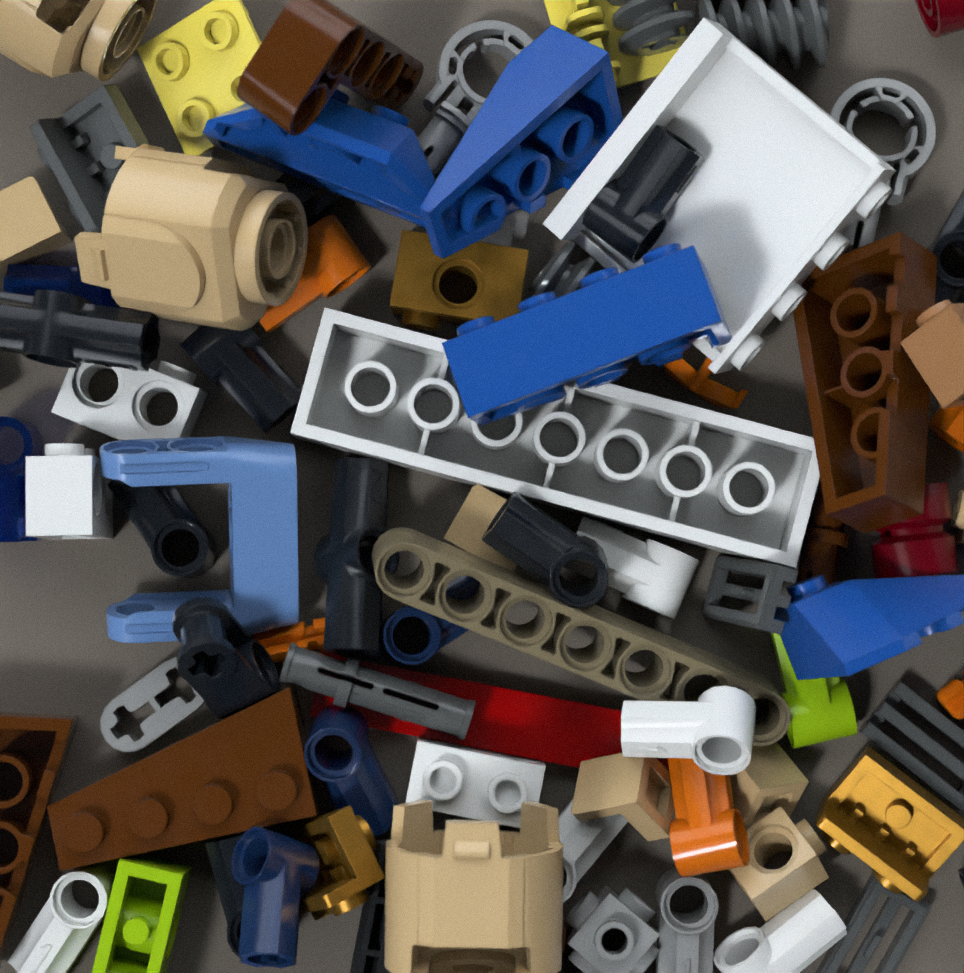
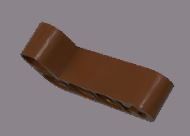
(312, 53)

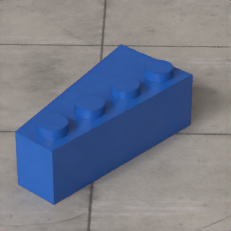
(586, 334)

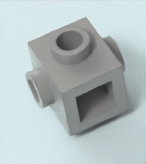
(604, 911)

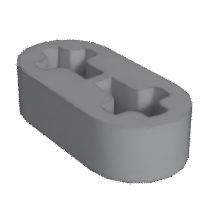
(139, 695)

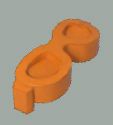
(700, 385)

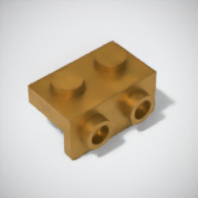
(889, 824)
(345, 862)

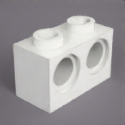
(126, 412)
(67, 495)
(474, 781)

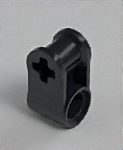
(222, 658)

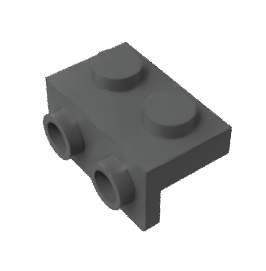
(82, 150)

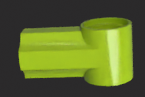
(818, 707)

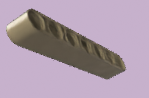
(547, 633)

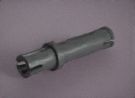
(304, 667)

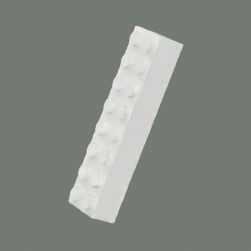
(590, 453)

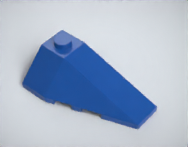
(526, 141)
(864, 621)

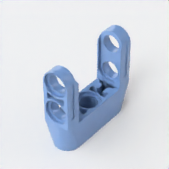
(261, 528)

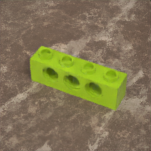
(142, 915)

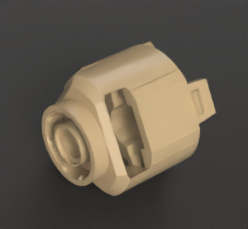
(73, 34)
(195, 240)
(473, 893)

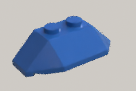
(343, 151)

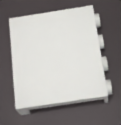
(764, 201)

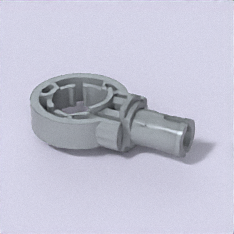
(905, 105)
(449, 123)

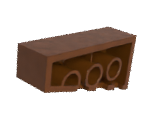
(862, 385)
(30, 770)
(201, 788)

